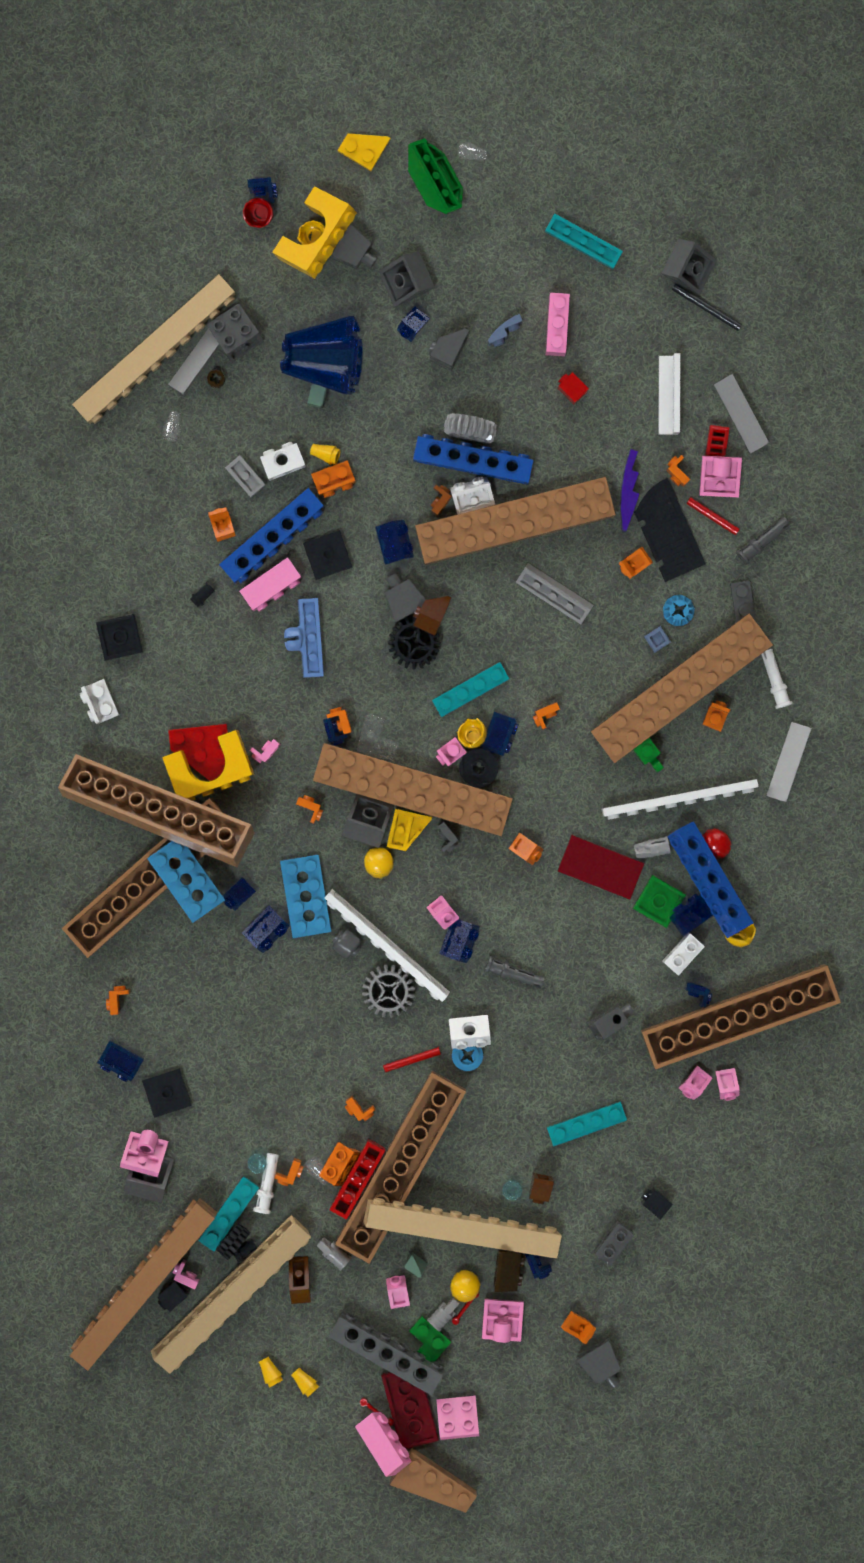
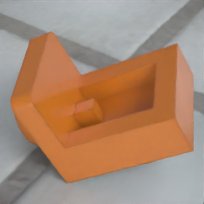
(677, 475)
(221, 524)
(635, 563)
(308, 802)
(113, 1002)
(354, 1109)
(295, 1171)
(578, 1327)

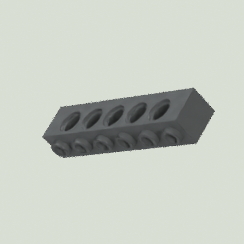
(376, 1354)

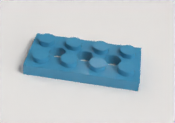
(181, 892)
(296, 906)

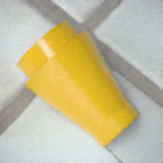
(327, 453)
(270, 1372)
(305, 1382)

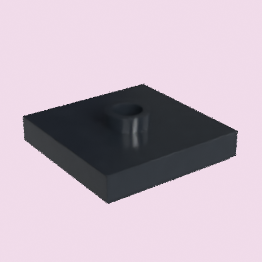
(327, 555)
(119, 637)
(166, 1093)

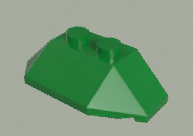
(434, 177)

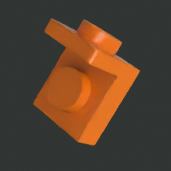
(548, 712)
(716, 715)
(343, 724)
(526, 849)

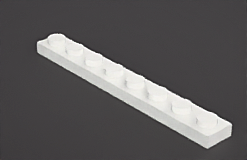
(672, 800)
(381, 941)

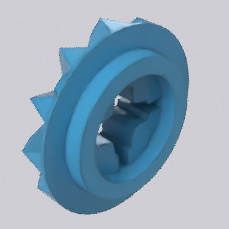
(669, 608)
(467, 1065)

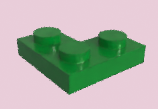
(433, 1341)

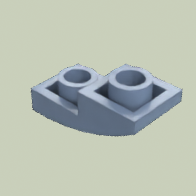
(500, 334)

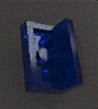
(394, 541)
(691, 915)

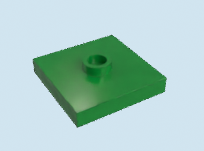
(658, 901)

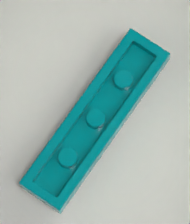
(583, 241)
(470, 689)
(586, 1123)
(228, 1213)

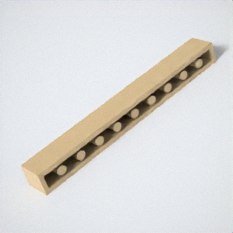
(154, 349)
(462, 1228)
(230, 1294)

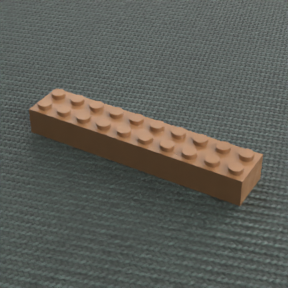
(515, 521)
(681, 688)
(412, 789)
(156, 810)
(122, 900)
(740, 1016)
(403, 1161)
(141, 1286)

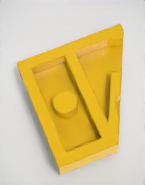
(364, 148)
(406, 828)

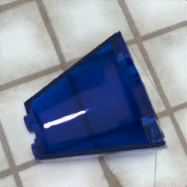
(325, 355)

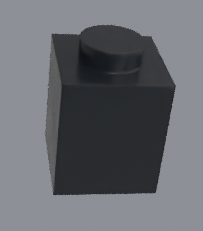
(656, 1202)
(172, 1296)

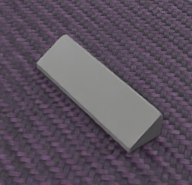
(195, 363)
(741, 413)
(551, 591)
(788, 762)

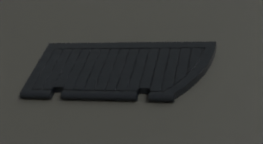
(668, 532)

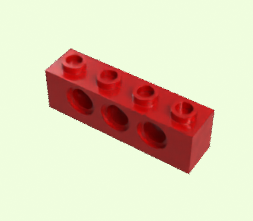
(357, 1179)

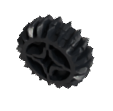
(430, 648)

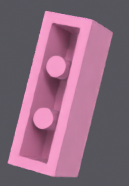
(557, 324)
(271, 585)
(383, 1443)

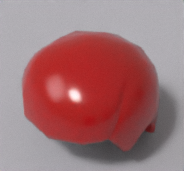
(258, 207)
(718, 842)

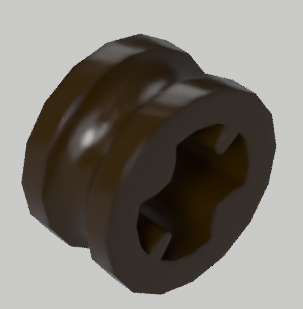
(219, 374)

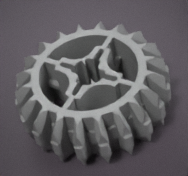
(470, 428)
(375, 1002)

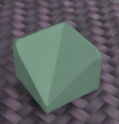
(317, 396)
(415, 1265)

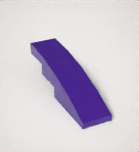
(627, 497)

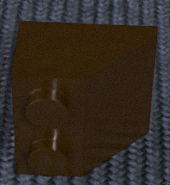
(507, 1271)

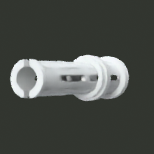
(778, 688)
(265, 1192)

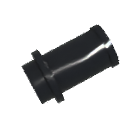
(199, 597)
(245, 1250)

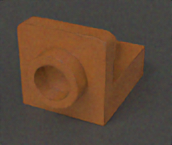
(440, 503)

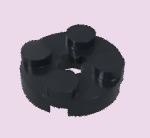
(471, 759)

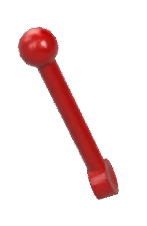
(455, 1320)
(364, 1402)

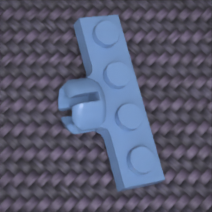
(307, 638)

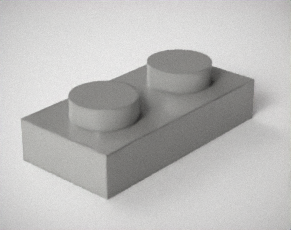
(245, 476)

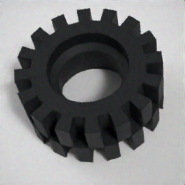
(233, 1241)

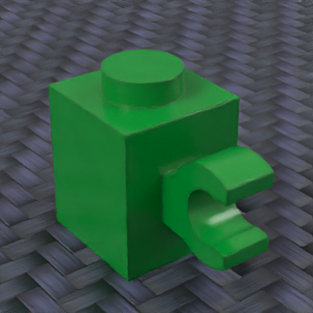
(647, 753)

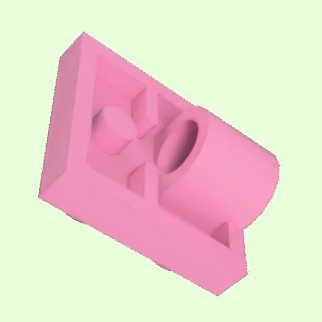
(720, 476)
(144, 1153)
(502, 1320)
(457, 1417)

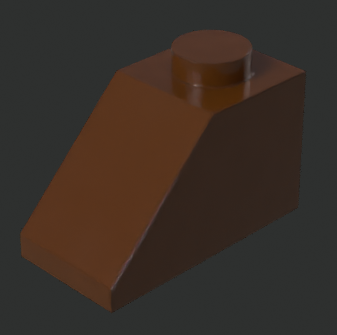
(431, 614)
(541, 1188)
(299, 1280)

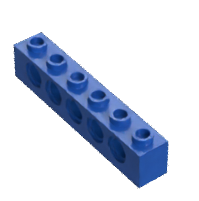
(423, 455)
(306, 499)
(710, 879)

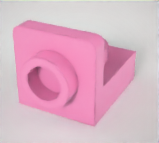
(269, 749)
(450, 752)
(442, 912)
(695, 1083)
(727, 1084)
(188, 1278)
(397, 1292)

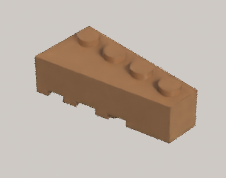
(433, 1482)

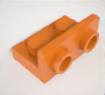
(333, 478)
(339, 1164)

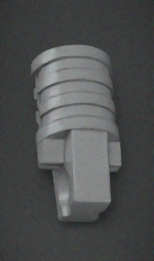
(652, 848)
(333, 1253)
(443, 1314)

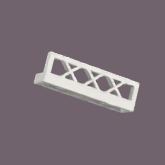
(669, 395)

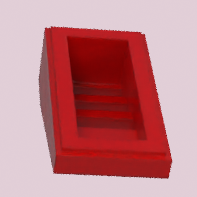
(718, 429)

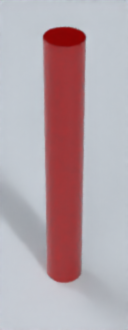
(713, 516)
(412, 1059)

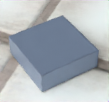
(657, 639)

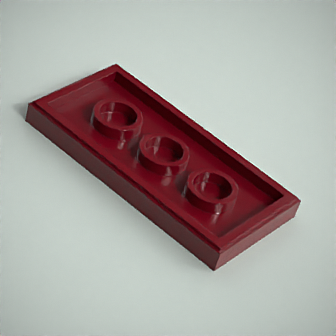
(600, 867)
(409, 1411)

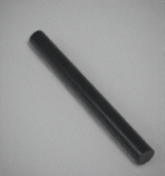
(707, 307)

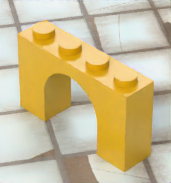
(312, 257)
(236, 768)

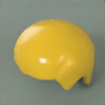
(305, 230)
(474, 738)
(378, 862)
(743, 938)
(465, 1286)

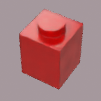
(572, 387)

